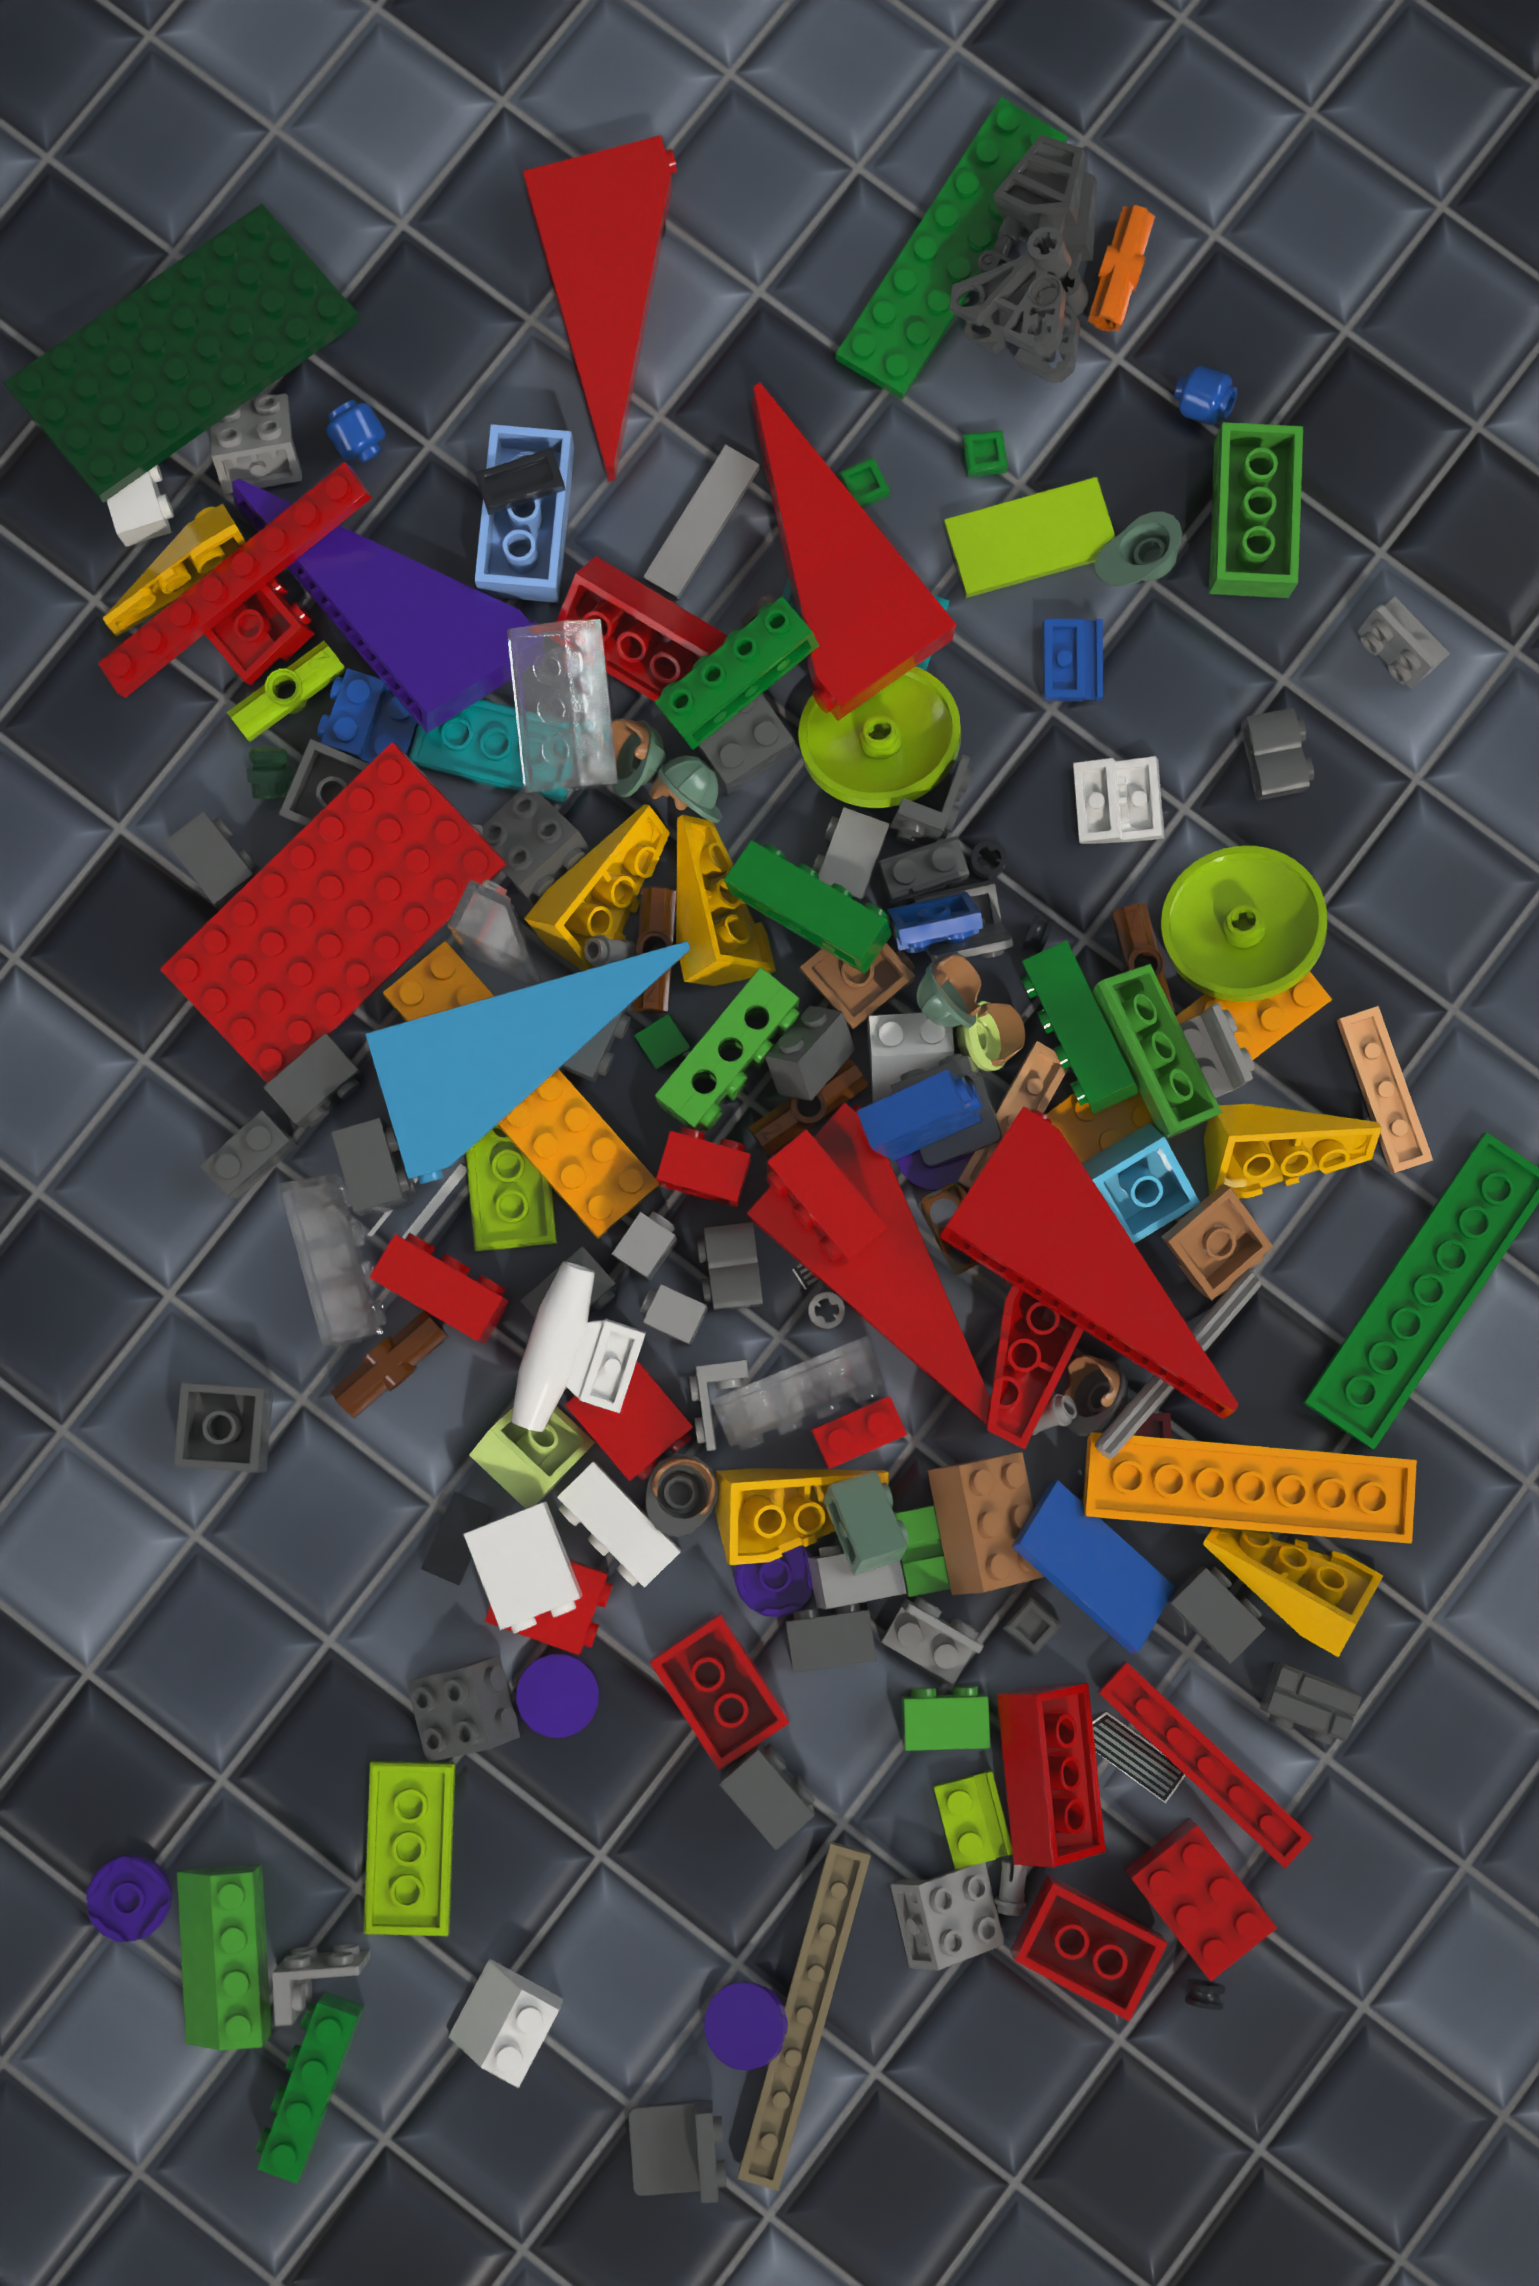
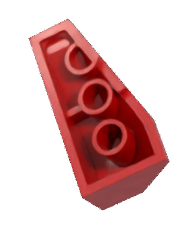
(1029, 1363)

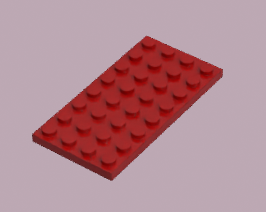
(333, 914)

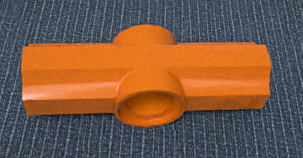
(1121, 268)

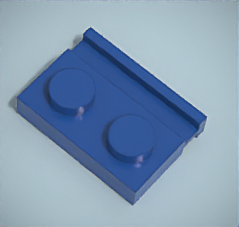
(1072, 660)

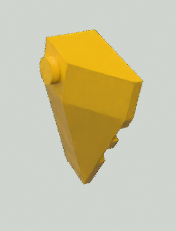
(181, 565)
(600, 888)
(718, 926)
(1271, 1145)
(774, 1510)
(1307, 1589)

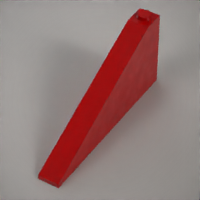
(602, 248)
(843, 574)
(1057, 1239)
(890, 1280)

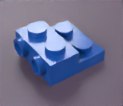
(365, 718)
(934, 921)

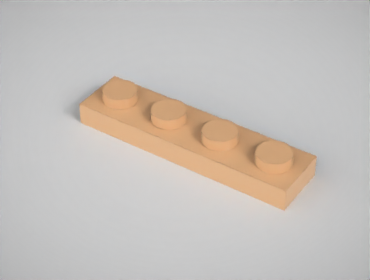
(1031, 1088)
(1384, 1089)

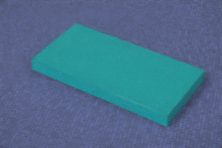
(477, 747)

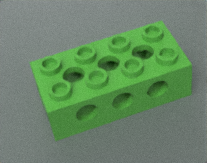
(759, 998)

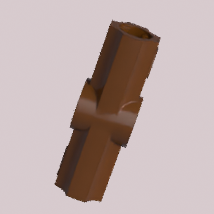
(656, 925)
(1138, 941)
(787, 1123)
(389, 1364)

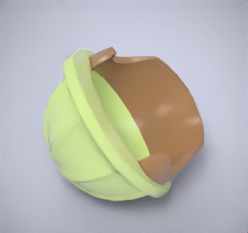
(994, 1036)

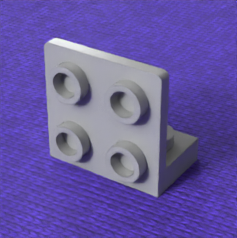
(256, 444)
(1401, 643)
(1217, 1050)
(726, 1376)
(930, 1640)
(947, 1917)
(295, 1973)

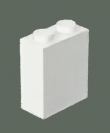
(524, 1567)

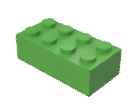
(1256, 510)

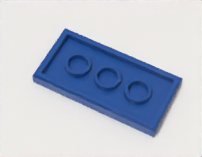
(1093, 1567)

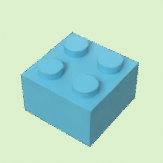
(1142, 1182)

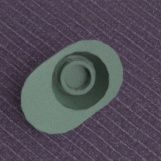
(1141, 551)

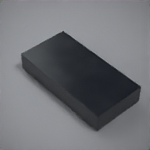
(520, 481)
(449, 1551)

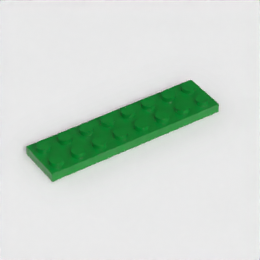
(914, 298)
(1427, 1292)

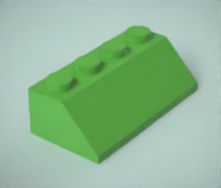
(1156, 1051)
(224, 1957)

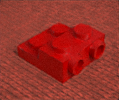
(261, 631)

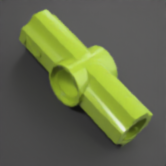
(309, 676)

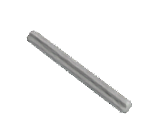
(1156, 1389)

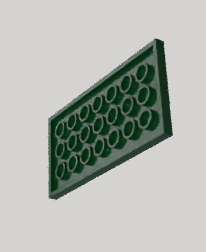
(181, 352)

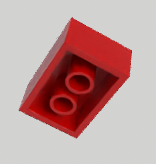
(824, 1198)
(441, 1286)
(719, 1690)
(1200, 1899)
(1088, 1947)

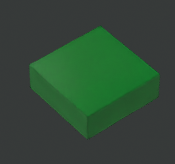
(984, 453)
(865, 482)
(662, 1042)

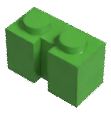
(924, 1558)
(945, 1720)

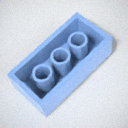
(525, 544)

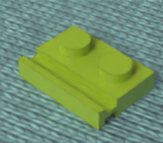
(973, 1819)

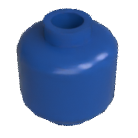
(1206, 395)
(355, 431)

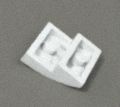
(1118, 800)

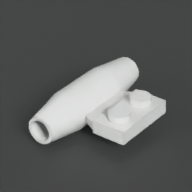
(569, 1352)

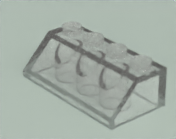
(562, 706)
(492, 931)
(333, 1260)
(797, 1392)

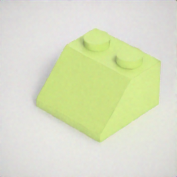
(528, 1460)

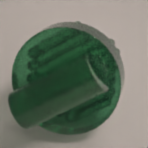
(269, 774)

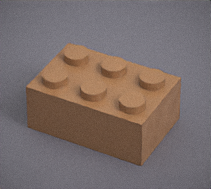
(979, 1517)

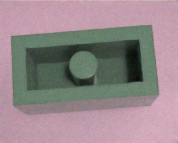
(866, 1522)

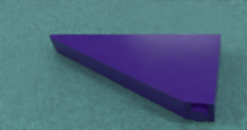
(415, 627)

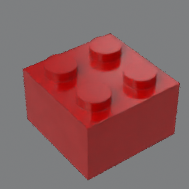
(704, 1167)

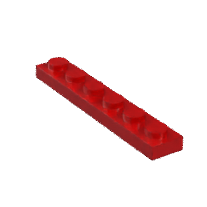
(1205, 1764)

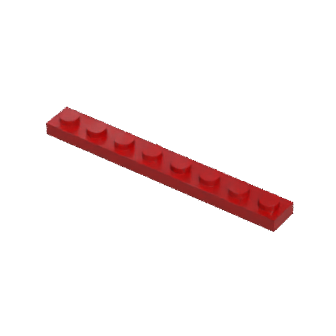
(235, 580)

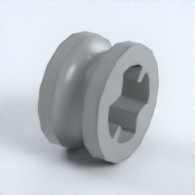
(833, 1300)

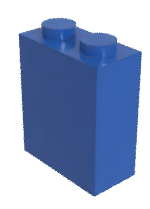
(921, 1115)

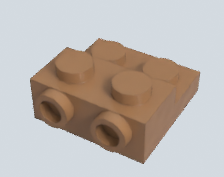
(859, 993)
(1217, 1242)

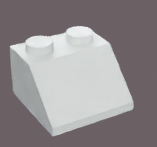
(902, 1045)
(505, 2022)

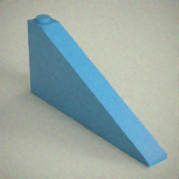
(474, 1064)

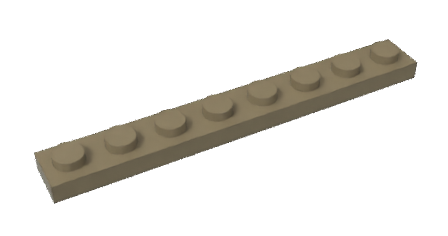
(806, 2015)

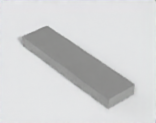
(701, 522)

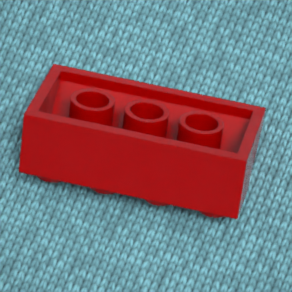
(643, 633)
(1051, 1774)

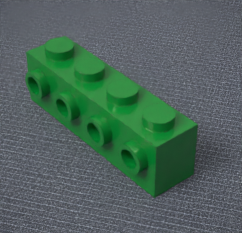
(737, 672)
(808, 905)
(1079, 1027)
(310, 2087)

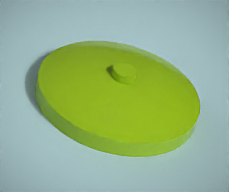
(887, 746)
(1244, 923)

